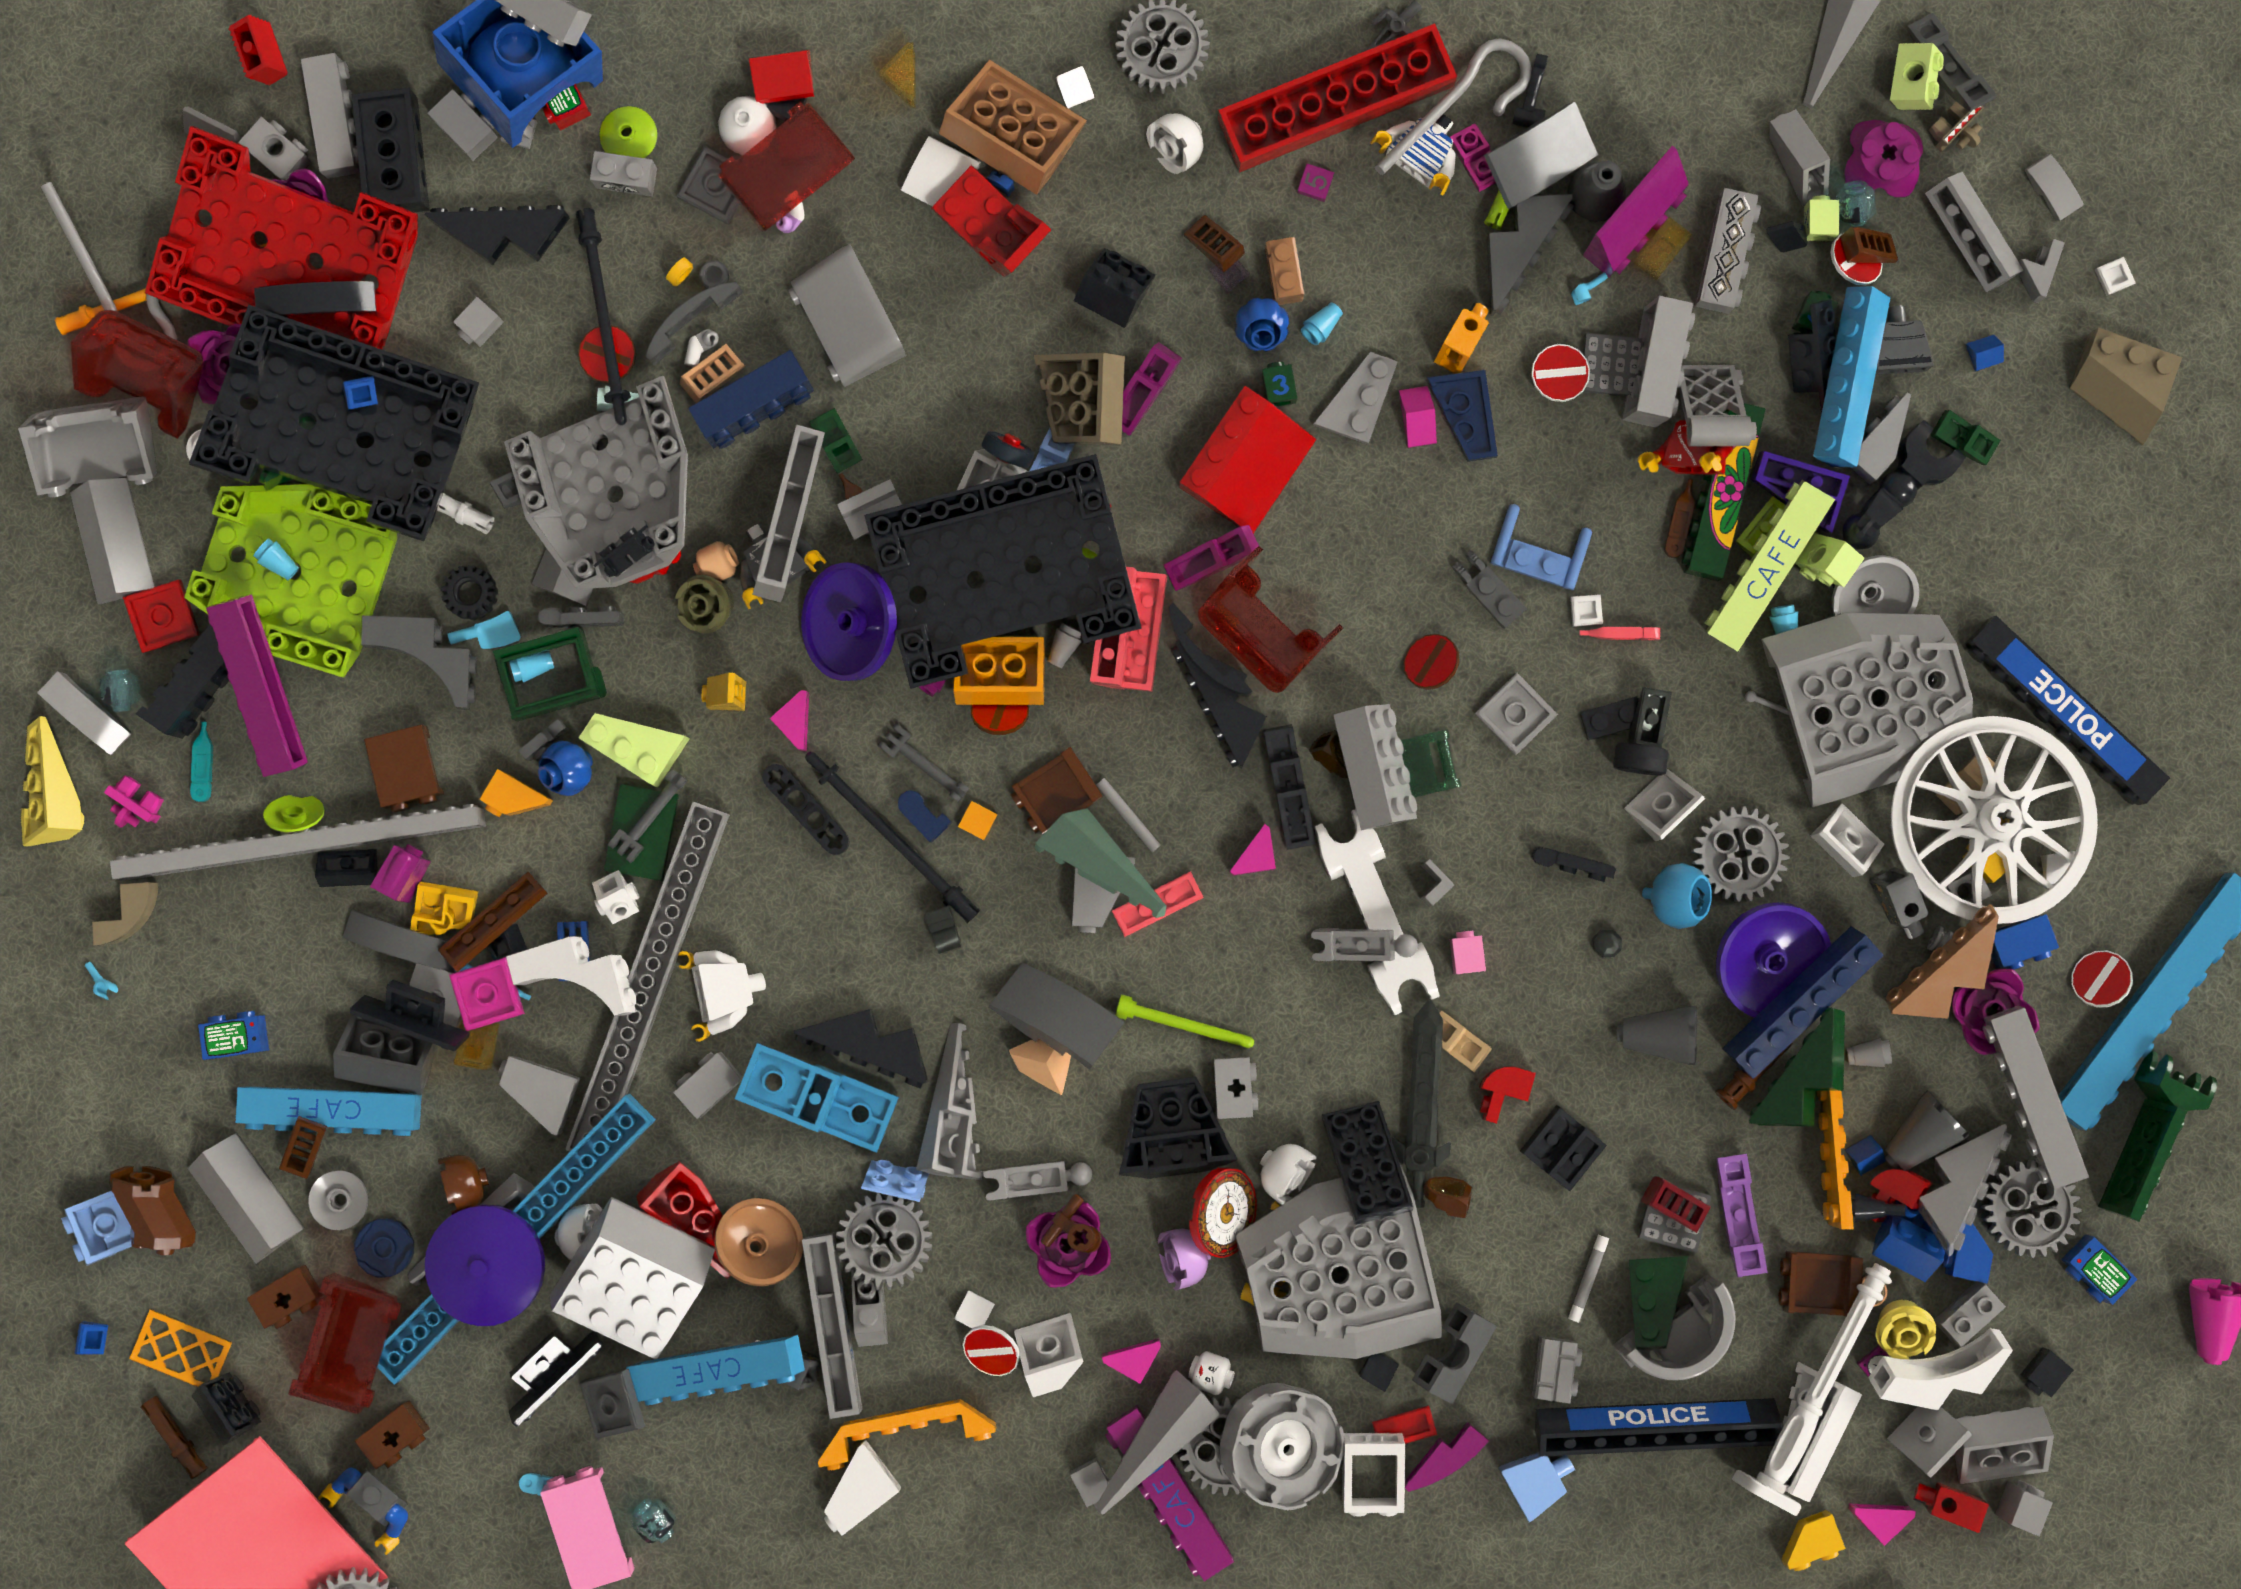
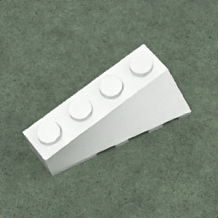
(1829, 1429)

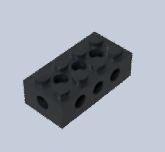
(374, 142)

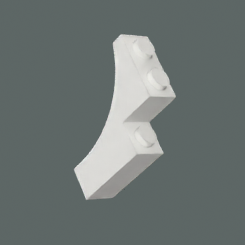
(569, 961)
(1932, 1379)

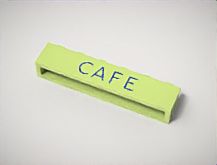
(1769, 565)

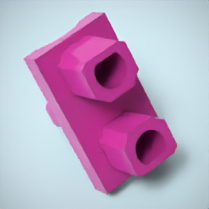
(123, 794)

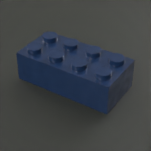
(752, 400)

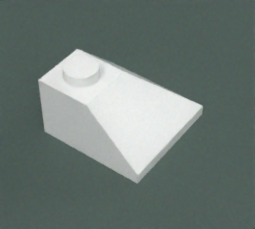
(1049, 1353)

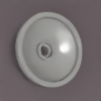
(1892, 583)

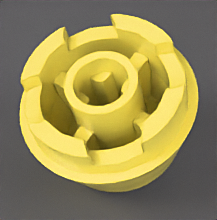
(1905, 1329)

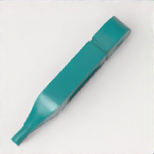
(201, 766)

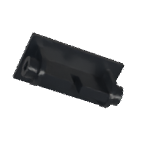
(616, 558)

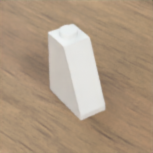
(861, 1490)

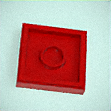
(161, 616)

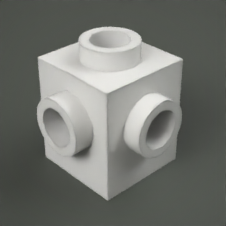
(615, 897)

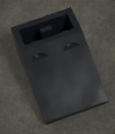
(226, 1407)

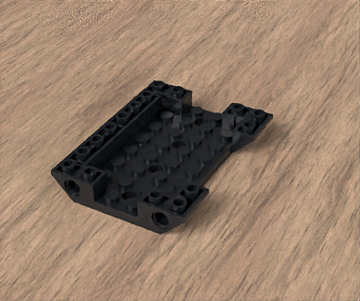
(300, 374)
(994, 532)

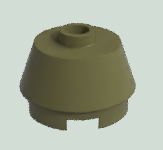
(704, 603)

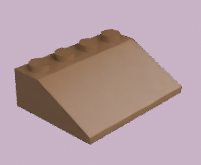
(1011, 126)

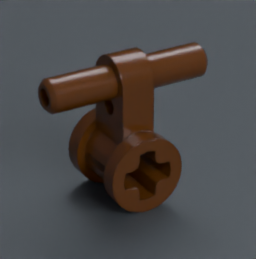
(1063, 1221)

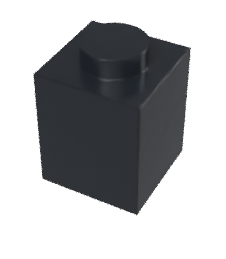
(2046, 1373)

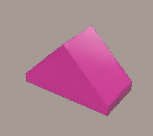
(1418, 416)
(793, 719)
(1257, 856)
(1134, 1359)
(1883, 1520)

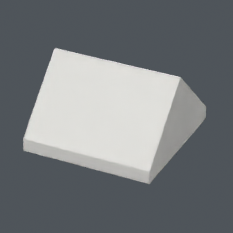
(1663, 804)
(1848, 841)

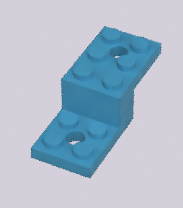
(816, 1097)

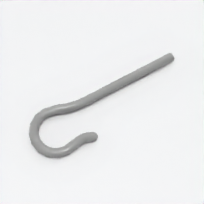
(1460, 87)
(89, 267)

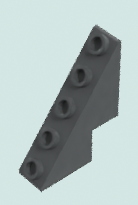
(1512, 251)

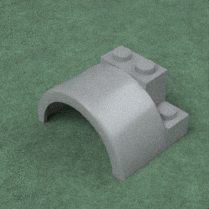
(1693, 1342)

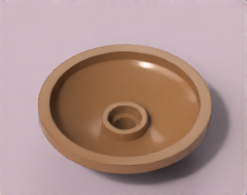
(768, 1227)

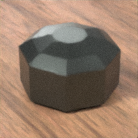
(1607, 943)

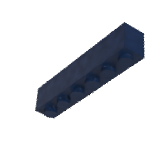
(1802, 1002)

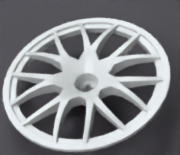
(1981, 822)

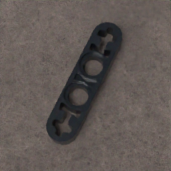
(808, 807)

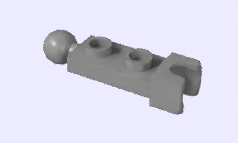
(1362, 945)
(1036, 1179)

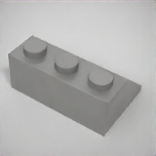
(2004, 1445)

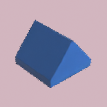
(1986, 352)
(360, 392)
(1865, 1155)
(91, 1338)

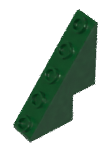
(1814, 1068)

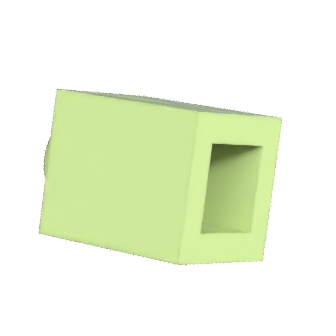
(1821, 218)

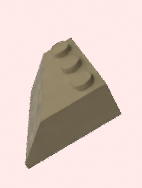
(2125, 380)
(1083, 396)

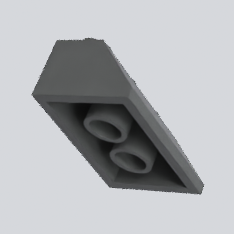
(382, 1057)

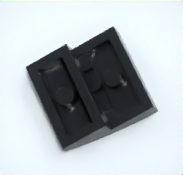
(1563, 1148)

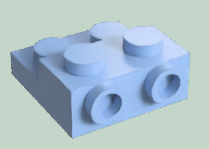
(98, 1228)

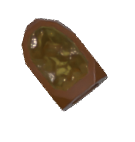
(1449, 1195)

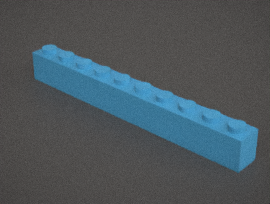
(2154, 1004)

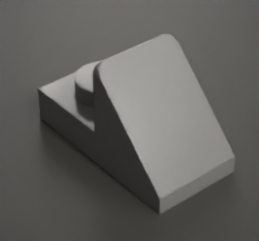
(2039, 276)

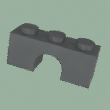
(1448, 1373)

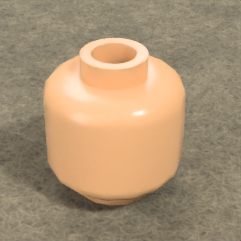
(716, 561)

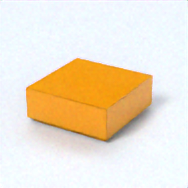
(977, 820)

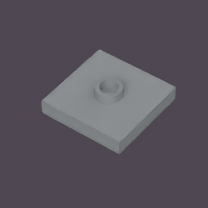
(438, 983)
(1929, 1438)

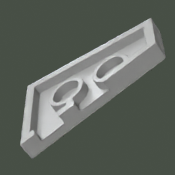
(1359, 401)

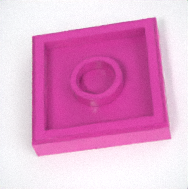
(486, 994)

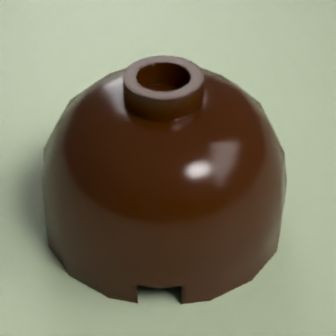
(463, 1181)

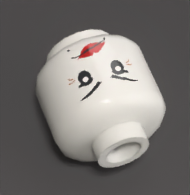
(1211, 1373)

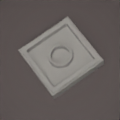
(1516, 714)

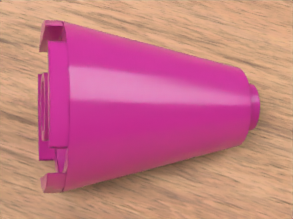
(2215, 1318)

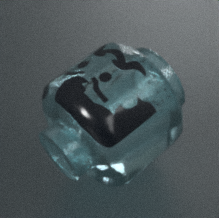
(1856, 203)
(119, 690)
(653, 1520)

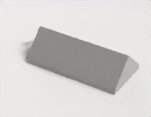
(111, 539)
(245, 1197)

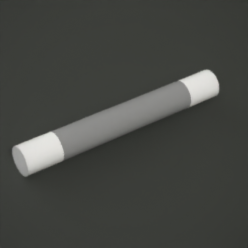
(1588, 1278)

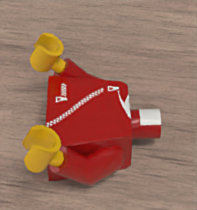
(1686, 459)

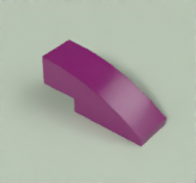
(1147, 385)
(1211, 557)
(1445, 1459)

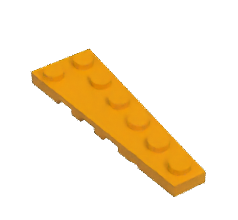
(1838, 1205)

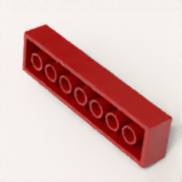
(1337, 97)

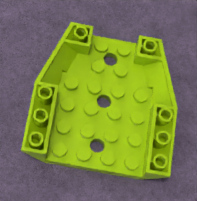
(332, 543)

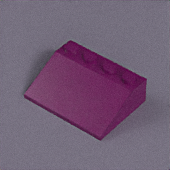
(1638, 215)

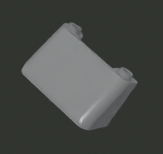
(847, 316)
(89, 444)

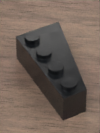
(190, 690)

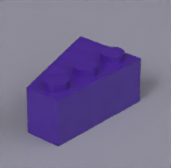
(1779, 473)

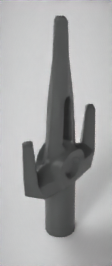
(1395, 23)

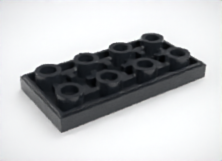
(1367, 1162)

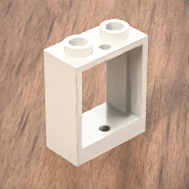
(1373, 1445)

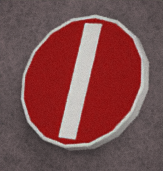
(1853, 272)
(1560, 372)
(2102, 979)
(991, 1350)

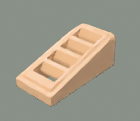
(717, 381)

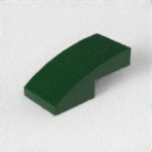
(1969, 439)
(836, 441)

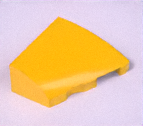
(453, 908)

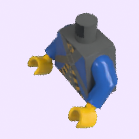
(374, 1499)

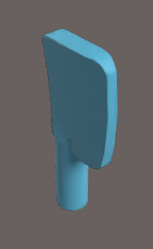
(490, 633)

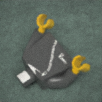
(803, 562)

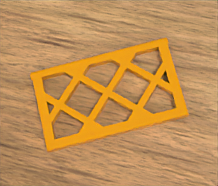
(175, 1325)

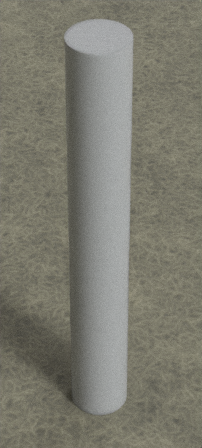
(1128, 815)

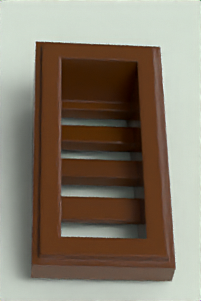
(1859, 253)
(1222, 261)
(297, 1166)

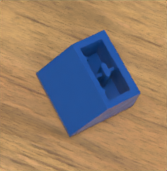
(1909, 1244)

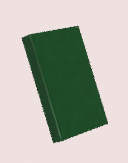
(630, 807)

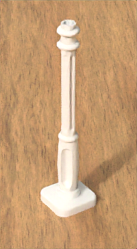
(1801, 1424)

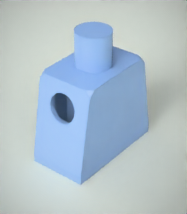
(1536, 1482)

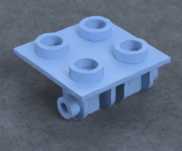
(895, 1180)

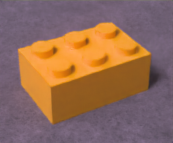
(1002, 672)

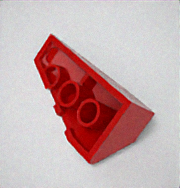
(685, 1203)

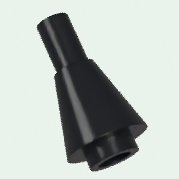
(1868, 1208)

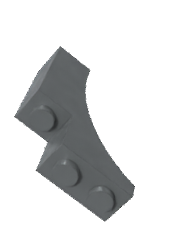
(419, 639)

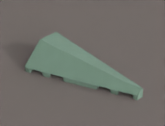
(1087, 846)

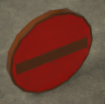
(592, 355)
(1431, 661)
(999, 718)

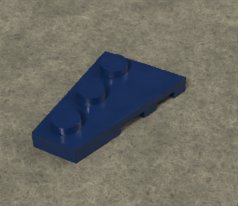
(1468, 412)

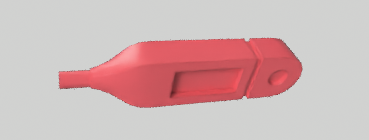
(1623, 633)

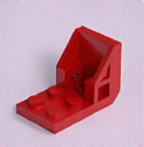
(989, 222)

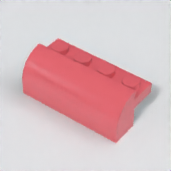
(1131, 657)

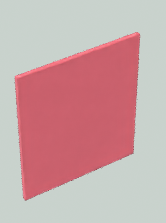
(249, 1530)

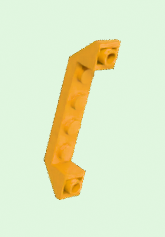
(974, 1422)

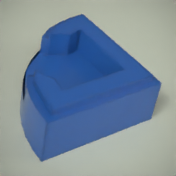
(1002, 182)

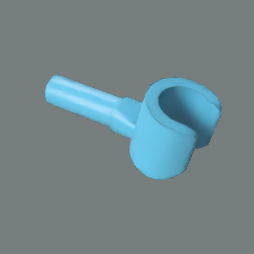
(1581, 292)
(101, 985)

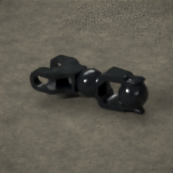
(1900, 487)

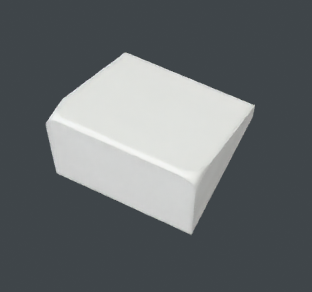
(1074, 87)
(2054, 866)
(974, 1310)

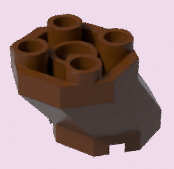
(152, 1209)

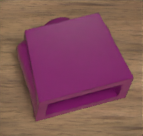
(401, 873)

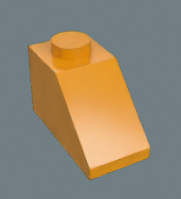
(511, 796)

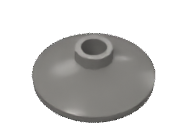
(325, 1207)

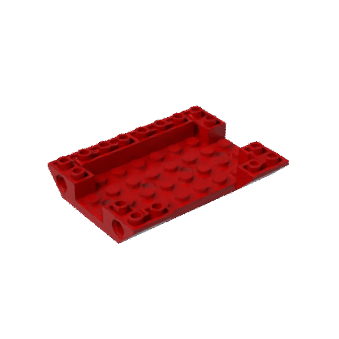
(220, 263)

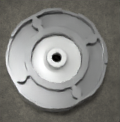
(1281, 1446)

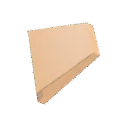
(1042, 1064)

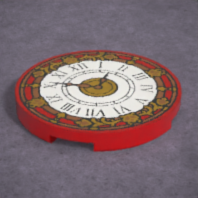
(1221, 1210)

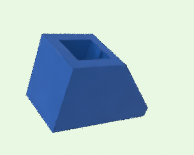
(1973, 1259)

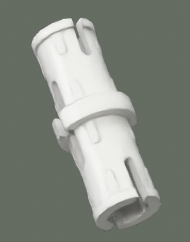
(465, 514)

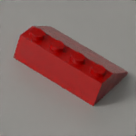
(1247, 460)

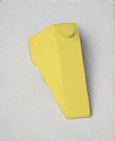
(53, 802)

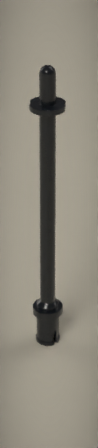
(590, 239)
(951, 894)

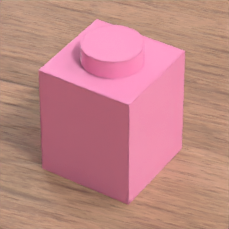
(1467, 953)

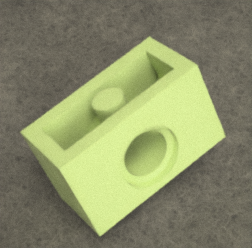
(1911, 60)
(1828, 560)

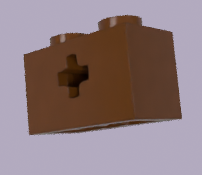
(268, 1301)
(376, 1441)

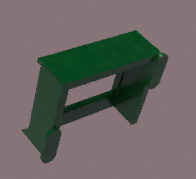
(593, 676)

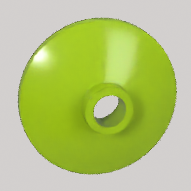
(638, 143)
(293, 813)

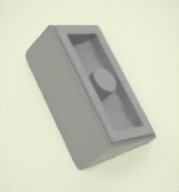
(194, 118)

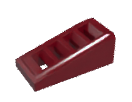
(1658, 1195)

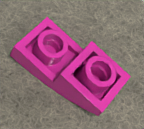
(1471, 148)

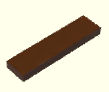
(492, 921)

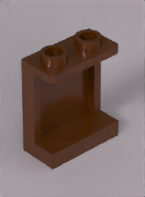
(403, 768)
(1055, 790)
(1819, 1282)

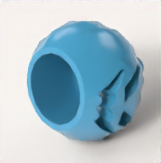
(1673, 897)

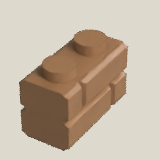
(1284, 271)

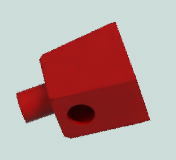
(1965, 1510)

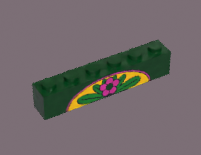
(1721, 509)

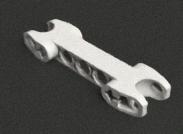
(1356, 863)

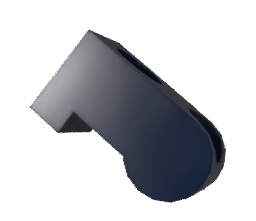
(914, 809)

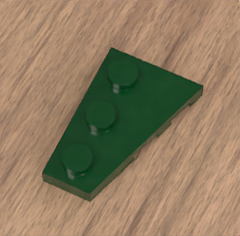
(1655, 1296)

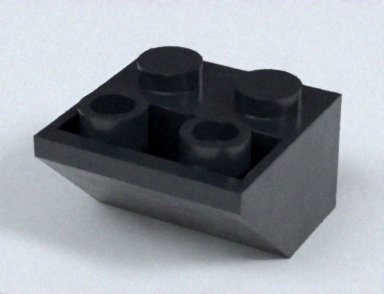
(1114, 287)

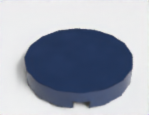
(394, 1247)

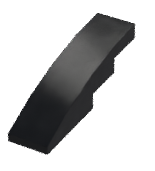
(1289, 787)

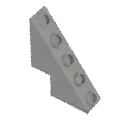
(1964, 1179)

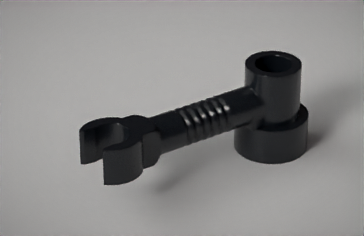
(1529, 114)

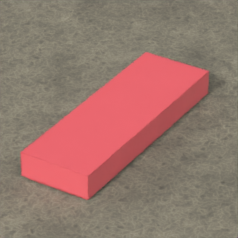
(1174, 894)

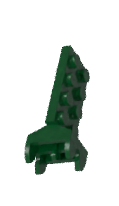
(2153, 1133)

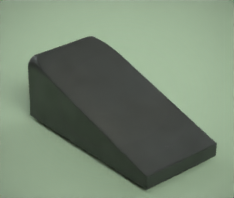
(1650, 717)

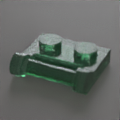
(1420, 765)

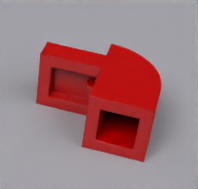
(1501, 1082)
(1900, 1186)

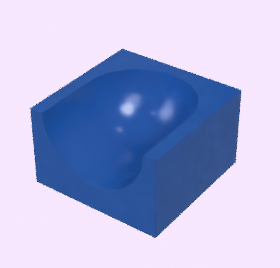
(509, 66)

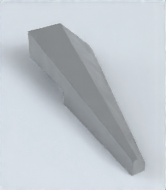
(948, 1133)

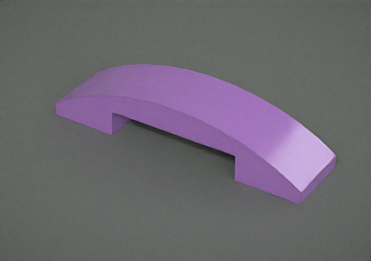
(1740, 1216)

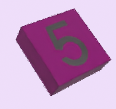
(1315, 182)

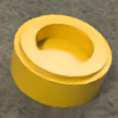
(679, 271)

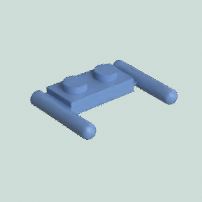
(1537, 561)

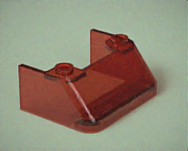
(1255, 633)

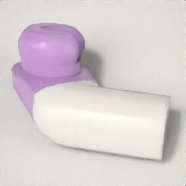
(791, 220)

